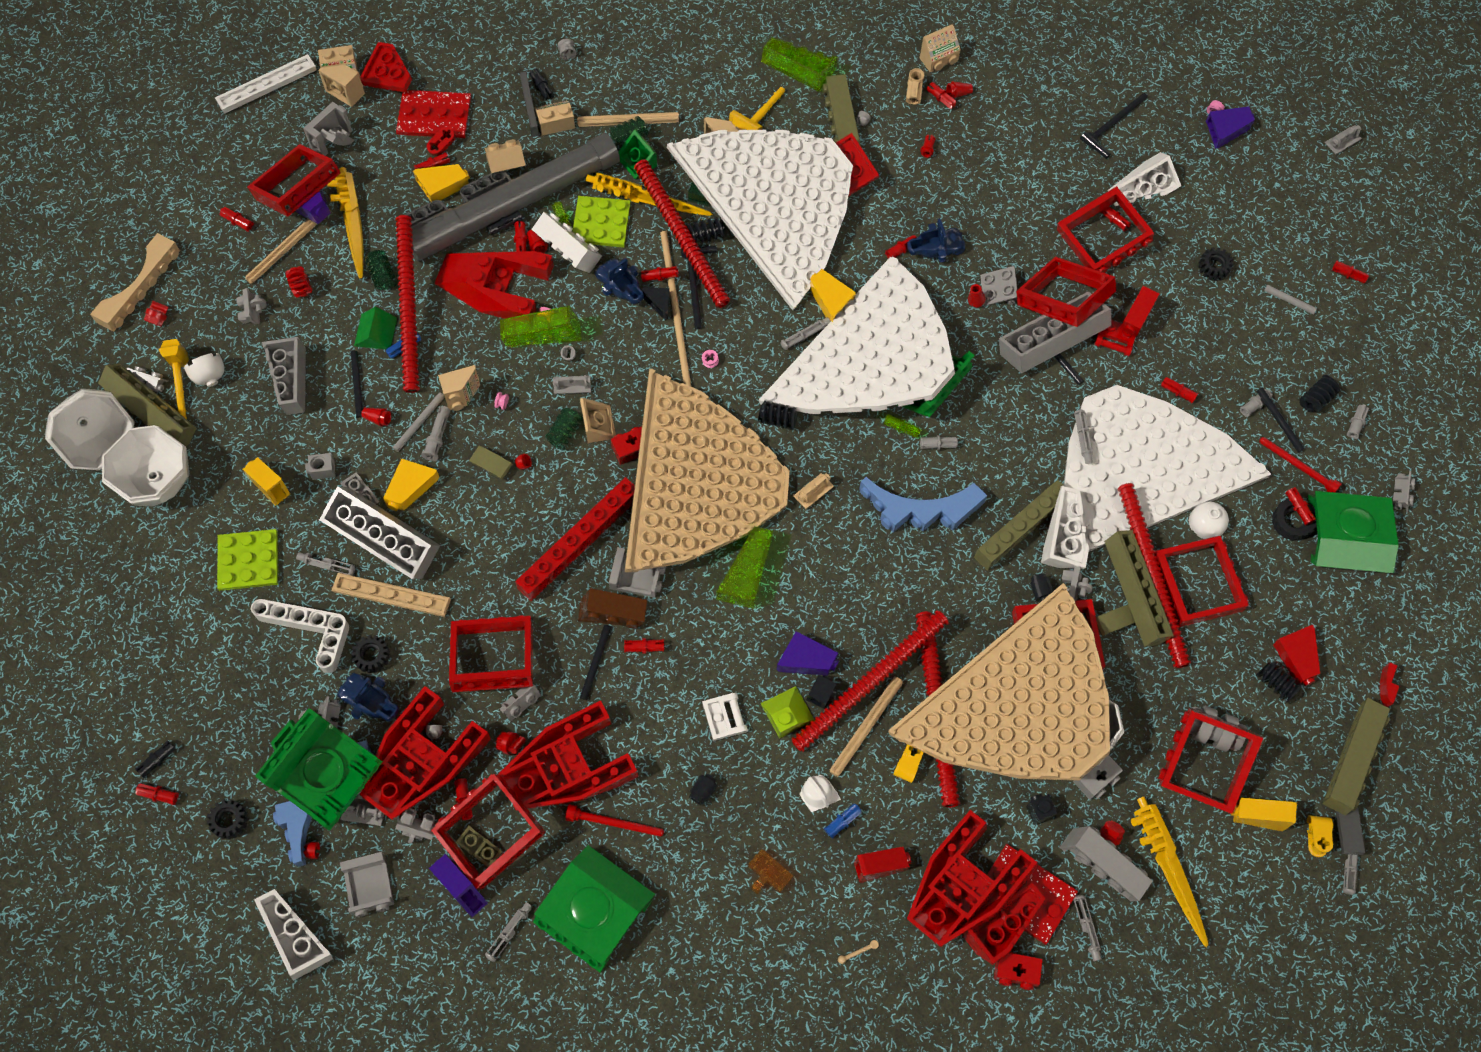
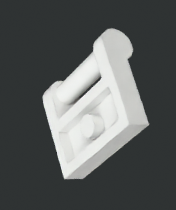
(718, 718)

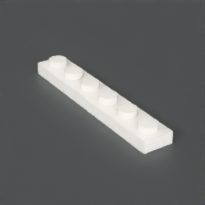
(265, 83)

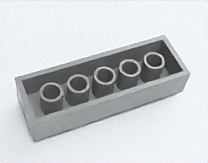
(1048, 337)
(379, 532)

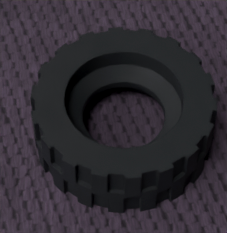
(1287, 531)

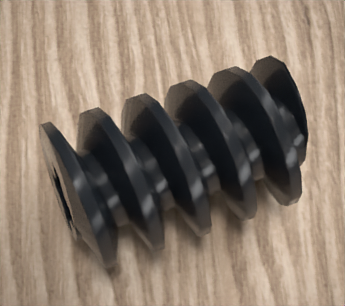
(707, 229)
(1319, 394)
(778, 415)
(1279, 680)

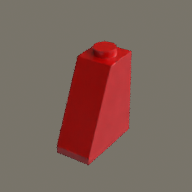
(1139, 311)
(1300, 655)
(881, 863)

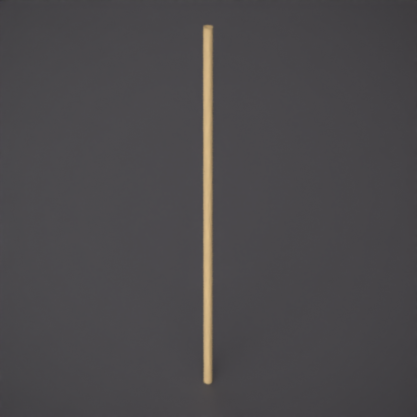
(676, 312)

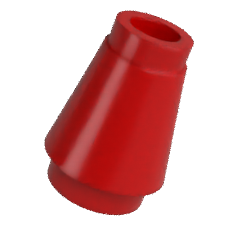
(959, 89)
(536, 242)
(976, 296)
(377, 415)

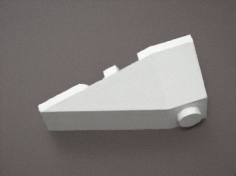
(1150, 178)

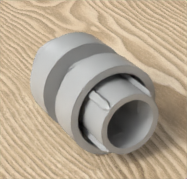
(1222, 739)

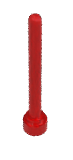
(1330, 485)
(574, 813)

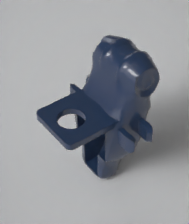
(937, 242)
(620, 280)
(367, 698)

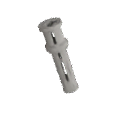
(435, 441)

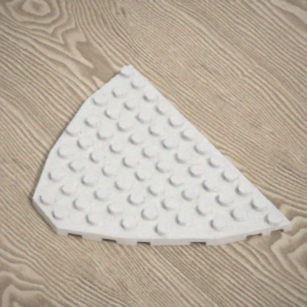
(776, 196)
(874, 354)
(1161, 451)

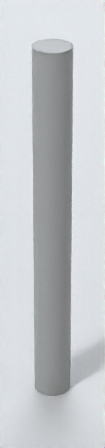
(418, 422)

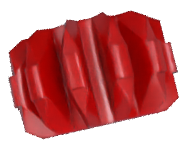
(298, 281)

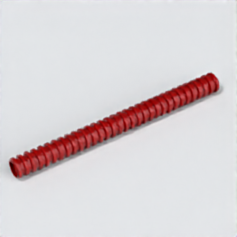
(682, 233)
(407, 300)
(1140, 531)
(869, 681)
(933, 682)

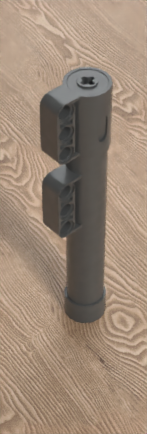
(498, 196)

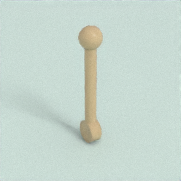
(842, 959)

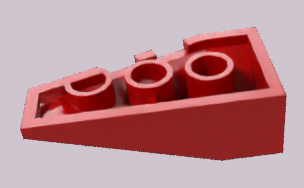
(1001, 931)

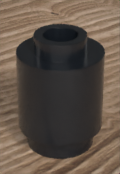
(1041, 586)
(703, 789)

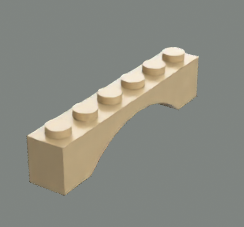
(112, 311)

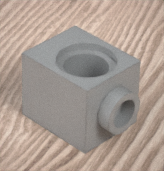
(326, 471)

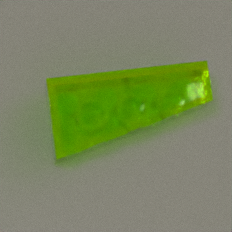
(798, 62)
(541, 327)
(746, 573)

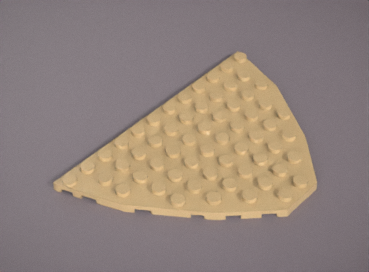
(697, 478)
(1024, 703)

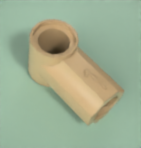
(914, 86)

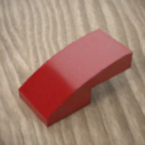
(1388, 689)

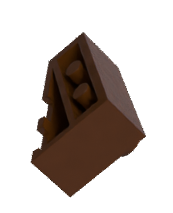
(612, 609)

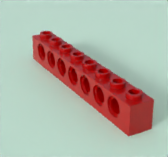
(576, 540)

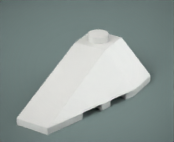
(1066, 538)

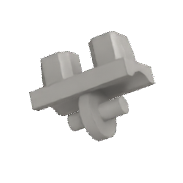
(252, 307)
(1074, 577)
(415, 827)

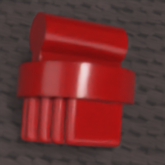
(156, 313)
(509, 742)
(1112, 831)

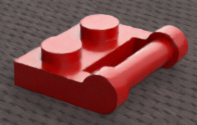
(1116, 333)

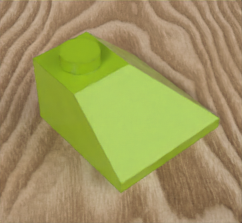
(787, 712)

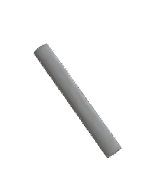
(1290, 299)

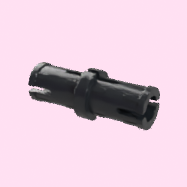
(541, 84)
(514, 217)
(155, 759)

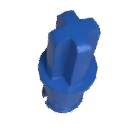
(395, 349)
(843, 820)

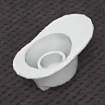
(818, 793)

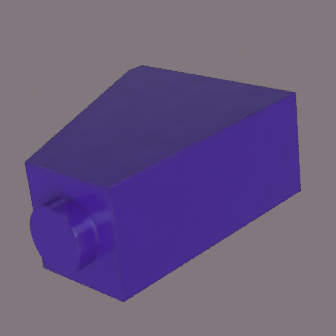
(1229, 124)
(315, 208)
(807, 657)
(458, 885)

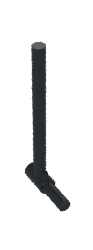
(1092, 139)
(693, 285)

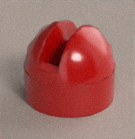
(523, 461)
(310, 850)

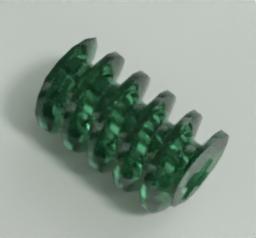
(623, 131)
(380, 270)
(562, 427)

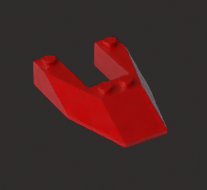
(485, 277)
(412, 763)
(554, 769)
(956, 892)

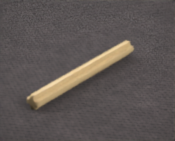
(606, 120)
(279, 251)
(866, 726)

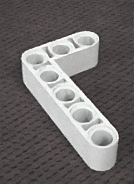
(308, 623)

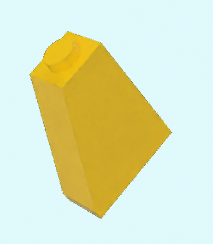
(441, 180)
(830, 293)
(266, 480)
(409, 484)
(1265, 813)

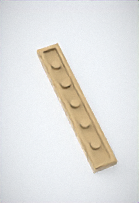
(391, 594)

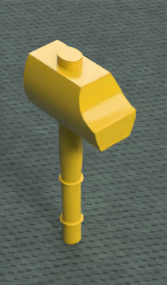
(745, 123)
(177, 357)

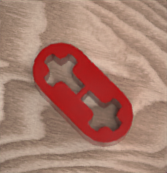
(440, 140)

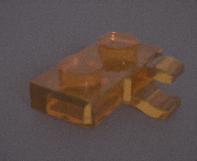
(769, 872)

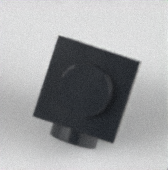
(822, 691)
(1041, 808)

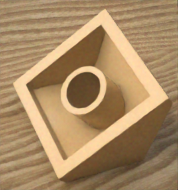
(597, 420)

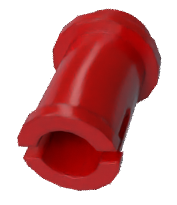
(927, 149)

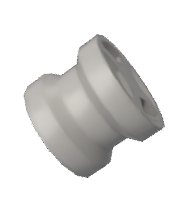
(566, 49)

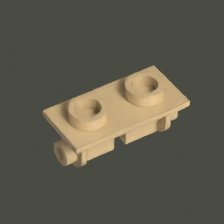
(814, 490)

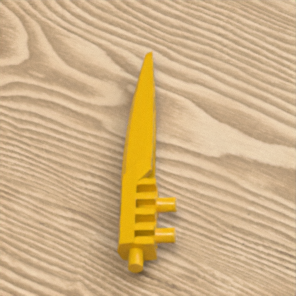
(636, 192)
(348, 202)
(1166, 857)

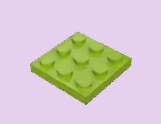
(602, 220)
(247, 560)

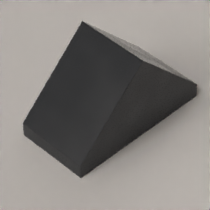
(658, 299)

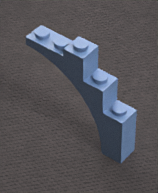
(923, 513)
(297, 825)

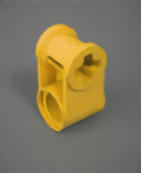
(908, 764)
(1320, 831)

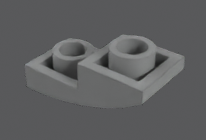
(338, 137)
(356, 484)

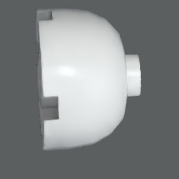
(206, 369)
(1208, 520)

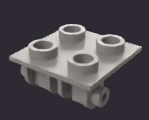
(1000, 286)
(363, 812)

